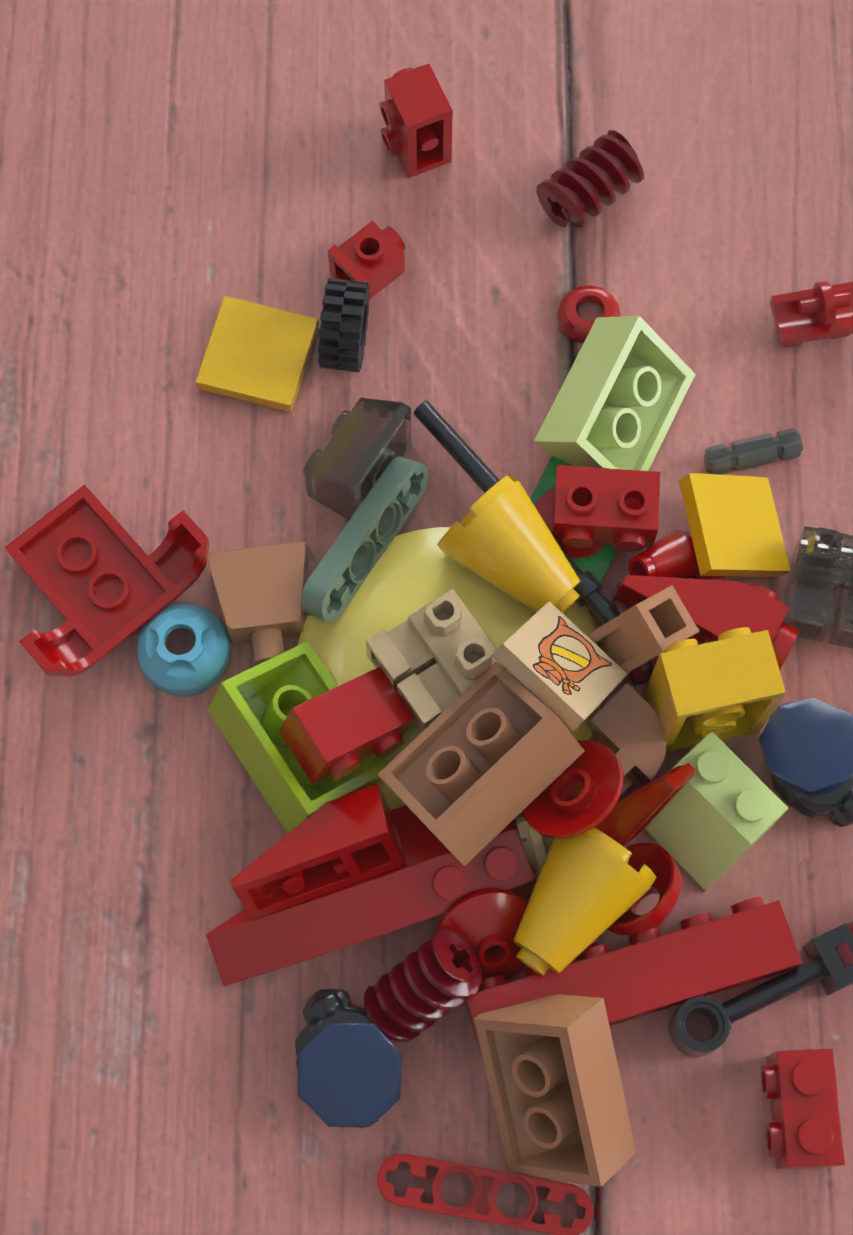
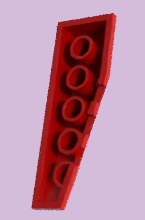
(371, 907)

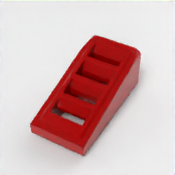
(641, 806)

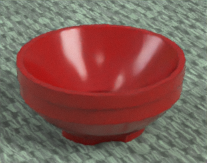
(667, 885)

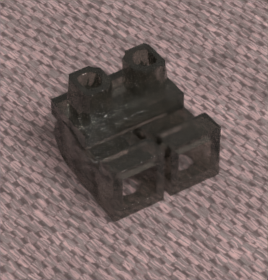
(818, 569)

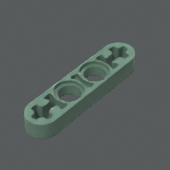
(364, 539)

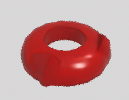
(568, 319)

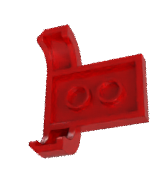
(101, 579)

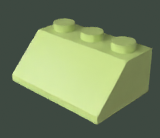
(616, 398)

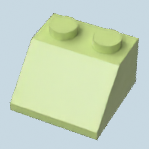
(715, 813)

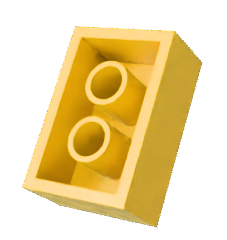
(715, 688)

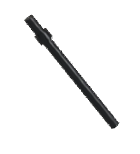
(588, 587)

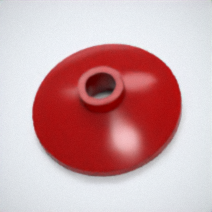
(579, 795)
(489, 920)

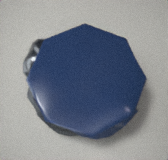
(812, 758)
(345, 1062)

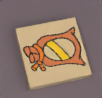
(560, 665)

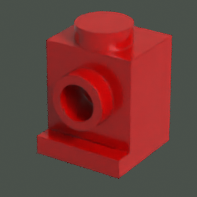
(353, 263)

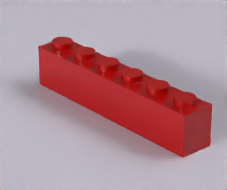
(660, 969)

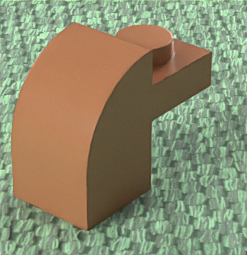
(632, 732)

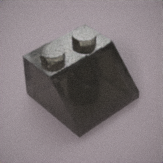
(358, 453)

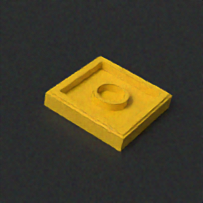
(257, 354)
(734, 525)

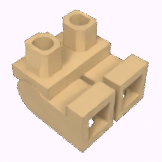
(433, 656)

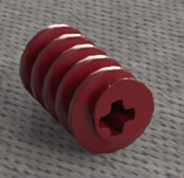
(590, 179)
(424, 986)

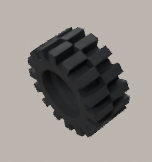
(343, 325)

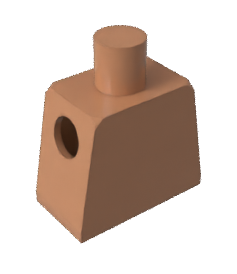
(261, 594)

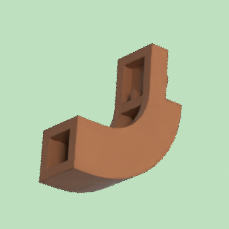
(645, 630)

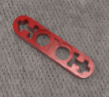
(485, 1188)

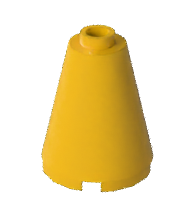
(512, 548)
(577, 898)

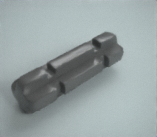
(753, 452)

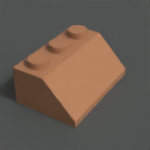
(481, 762)
(557, 1089)

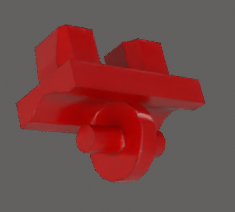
(814, 313)

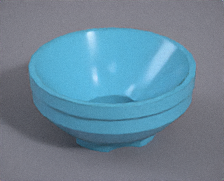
(188, 672)

